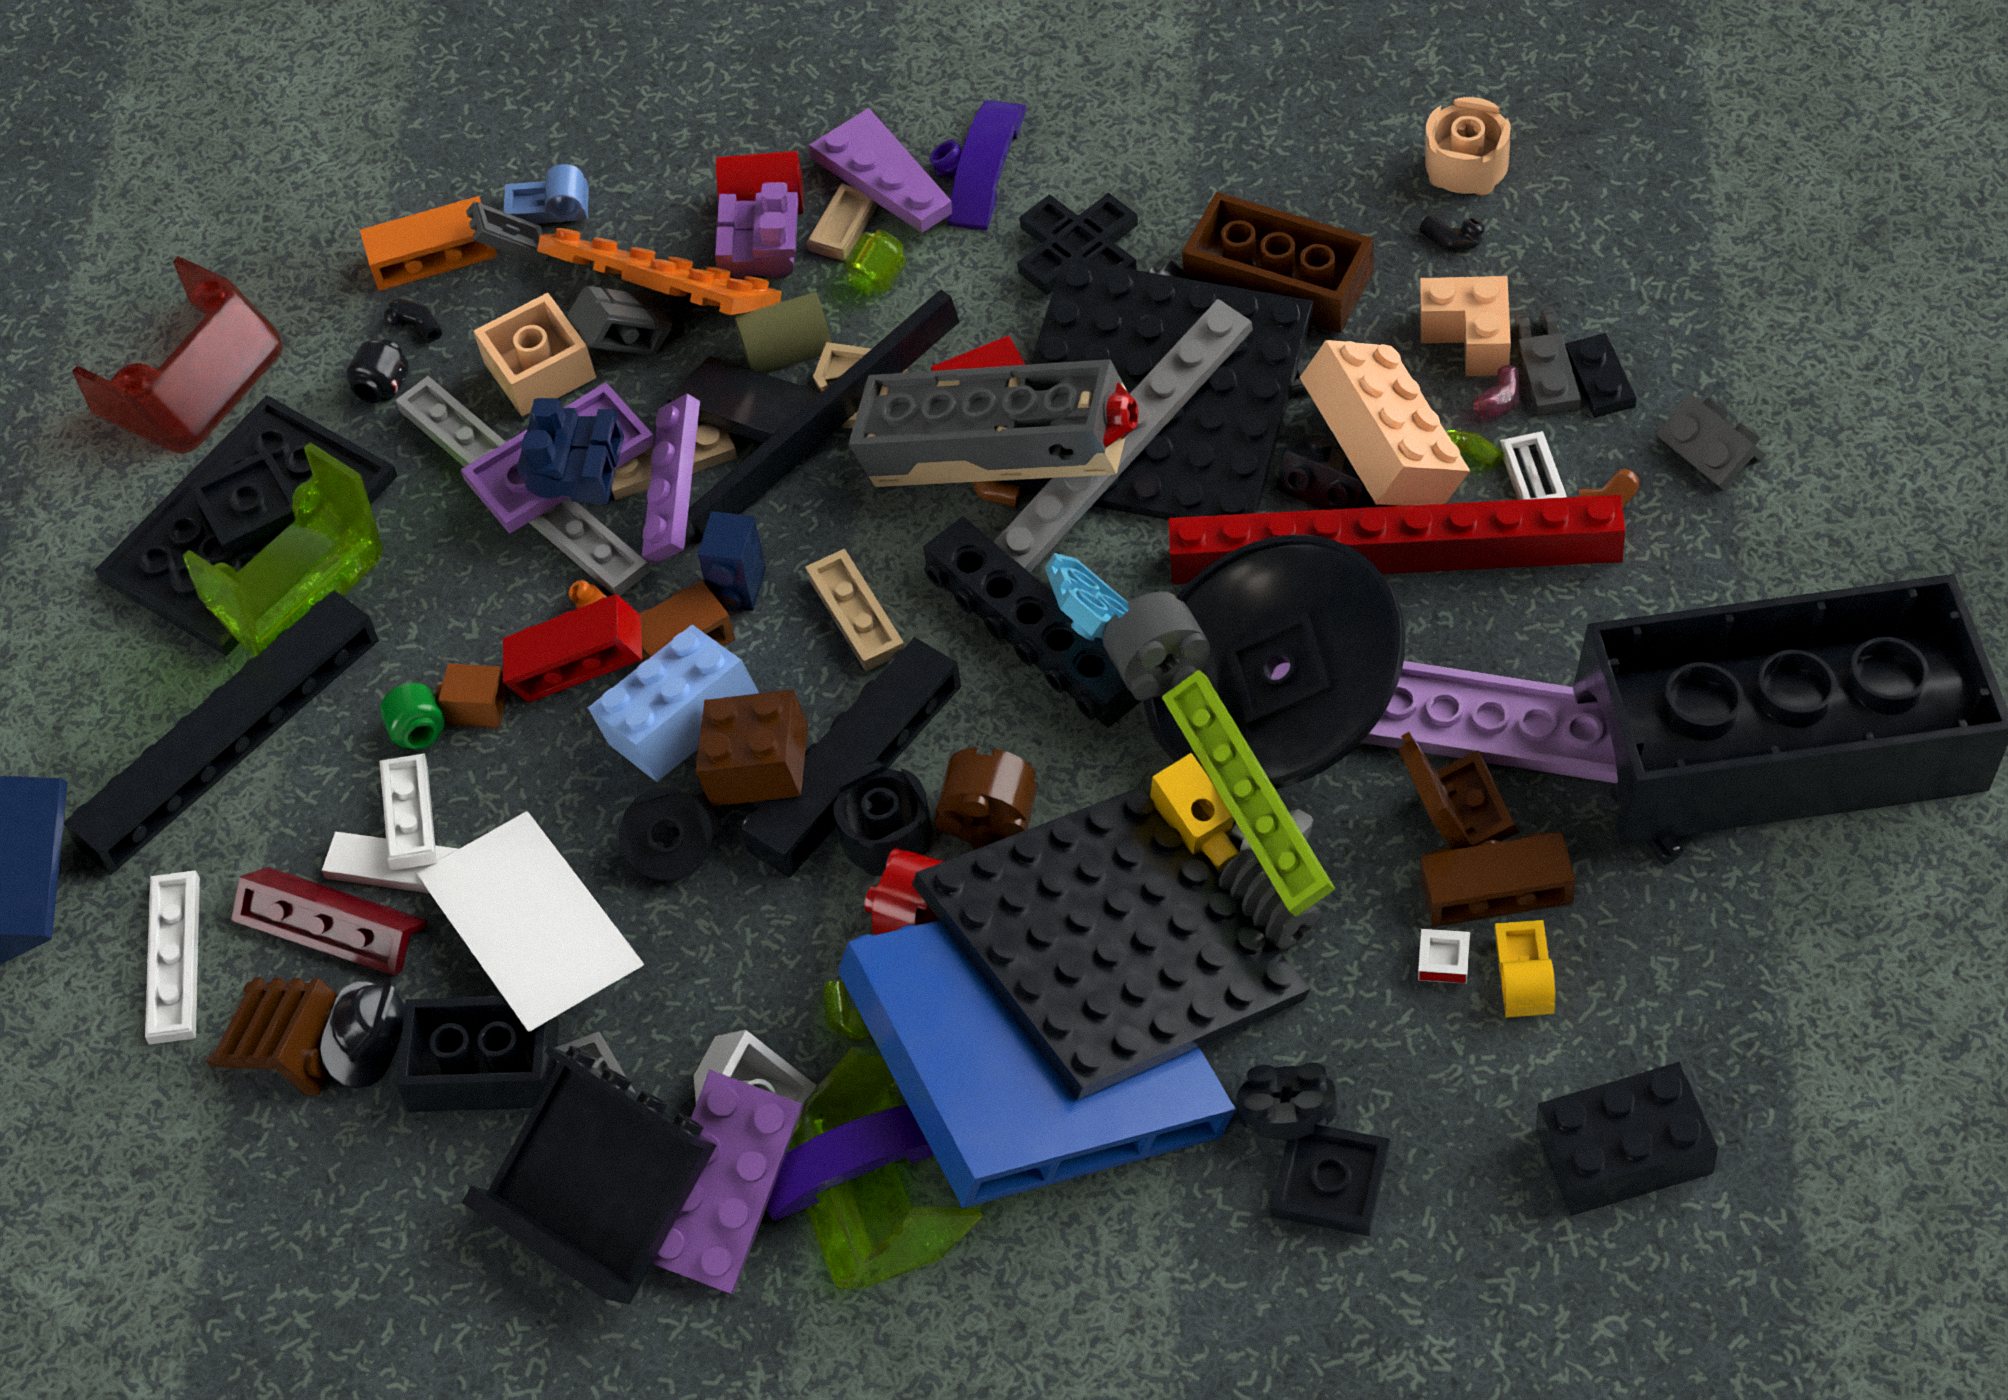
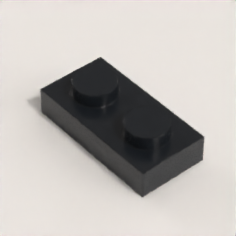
(1600, 375)

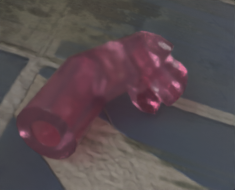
(1501, 397)

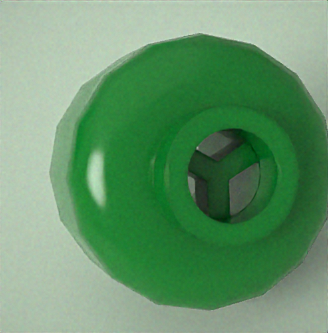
(412, 716)

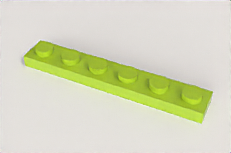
(1248, 793)

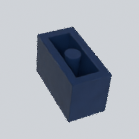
(732, 560)

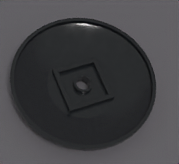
(1301, 606)

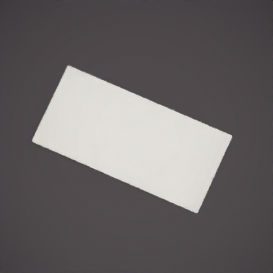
(529, 920)

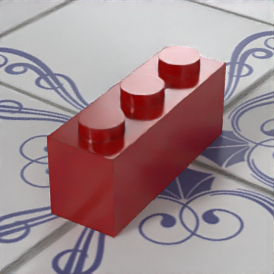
(572, 648)

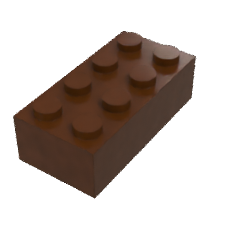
(1281, 255)

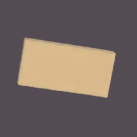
(841, 223)

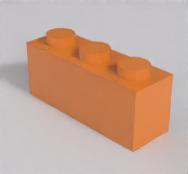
(423, 245)

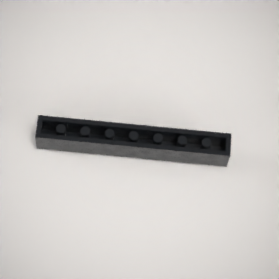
(221, 732)

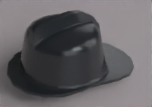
(362, 1033)

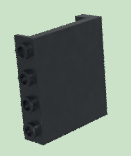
(595, 1177)

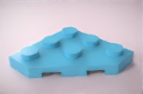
(1083, 596)

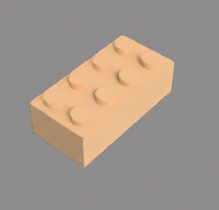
(1384, 424)

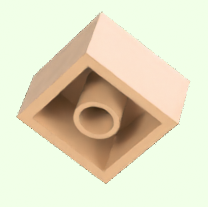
(534, 353)

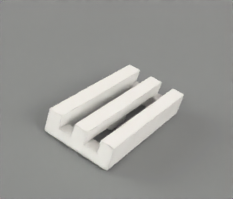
(1547, 461)

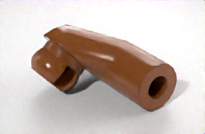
(1622, 483)

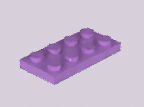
(496, 476)
(733, 1190)

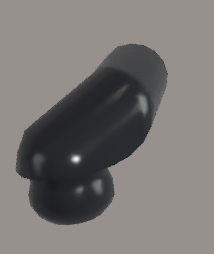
(1453, 238)

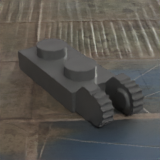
(1546, 365)

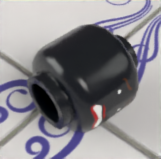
(377, 370)

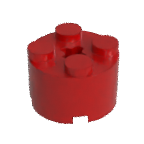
(895, 900)

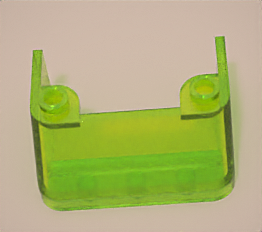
(321, 551)
(868, 1221)

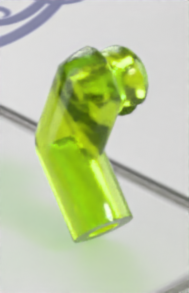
(839, 1015)

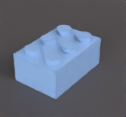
(659, 706)

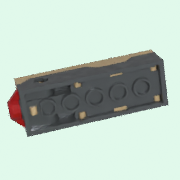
(993, 423)

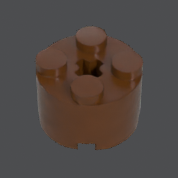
(986, 796)

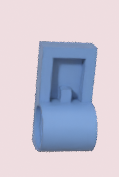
(557, 199)

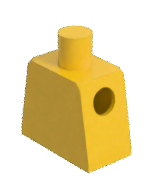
(1195, 810)

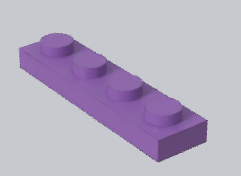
(670, 479)

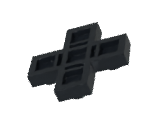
(1074, 236)

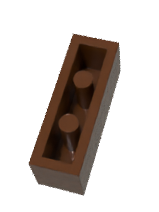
(1497, 878)

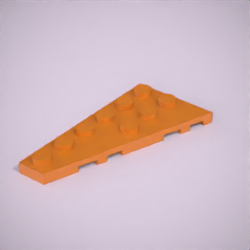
(670, 277)

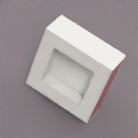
(1444, 956)

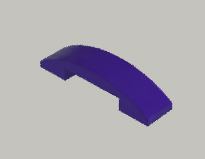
(983, 162)
(843, 1155)

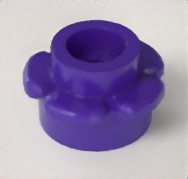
(946, 158)

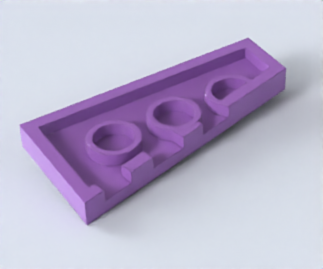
(882, 169)

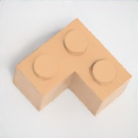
(1468, 313)

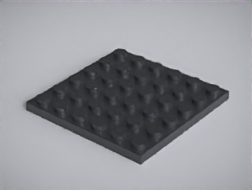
(1224, 437)
(1109, 941)

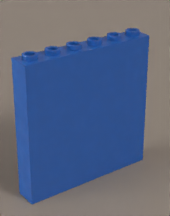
(987, 1091)

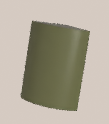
(783, 333)

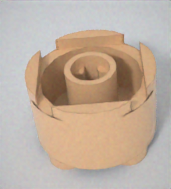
(1467, 146)

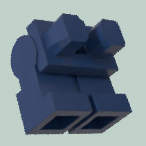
(570, 452)

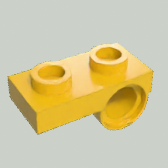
(1525, 969)

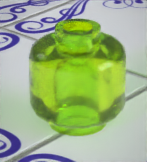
(875, 262)

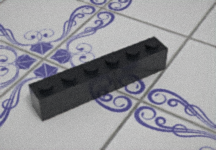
(869, 733)

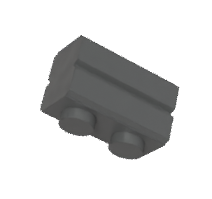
(619, 320)

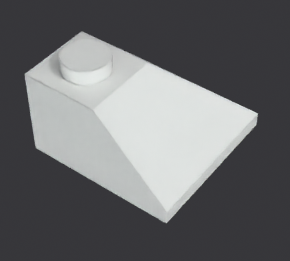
(752, 1062)

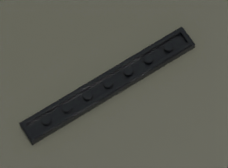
(825, 412)

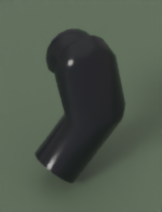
(404, 310)

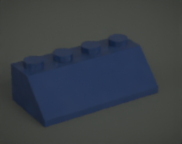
(29, 860)

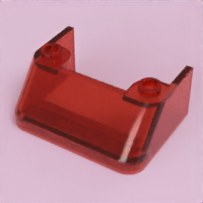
(200, 379)

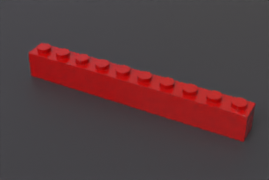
(1423, 535)

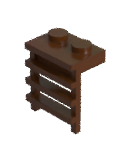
(1459, 797)
(279, 1030)

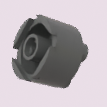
(1155, 644)

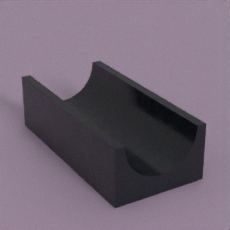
(1794, 707)

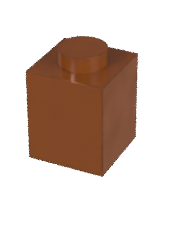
(472, 695)

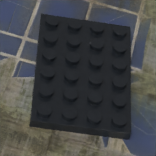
(150, 559)

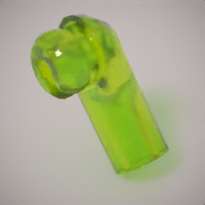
(1477, 447)

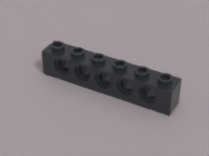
(1025, 601)

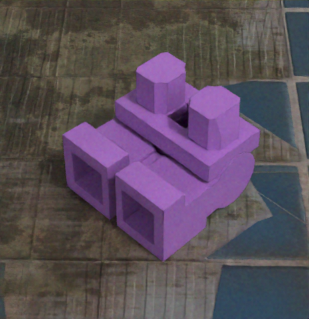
(758, 234)

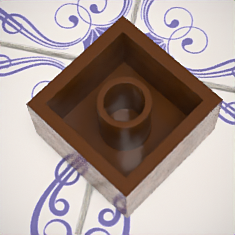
(752, 748)

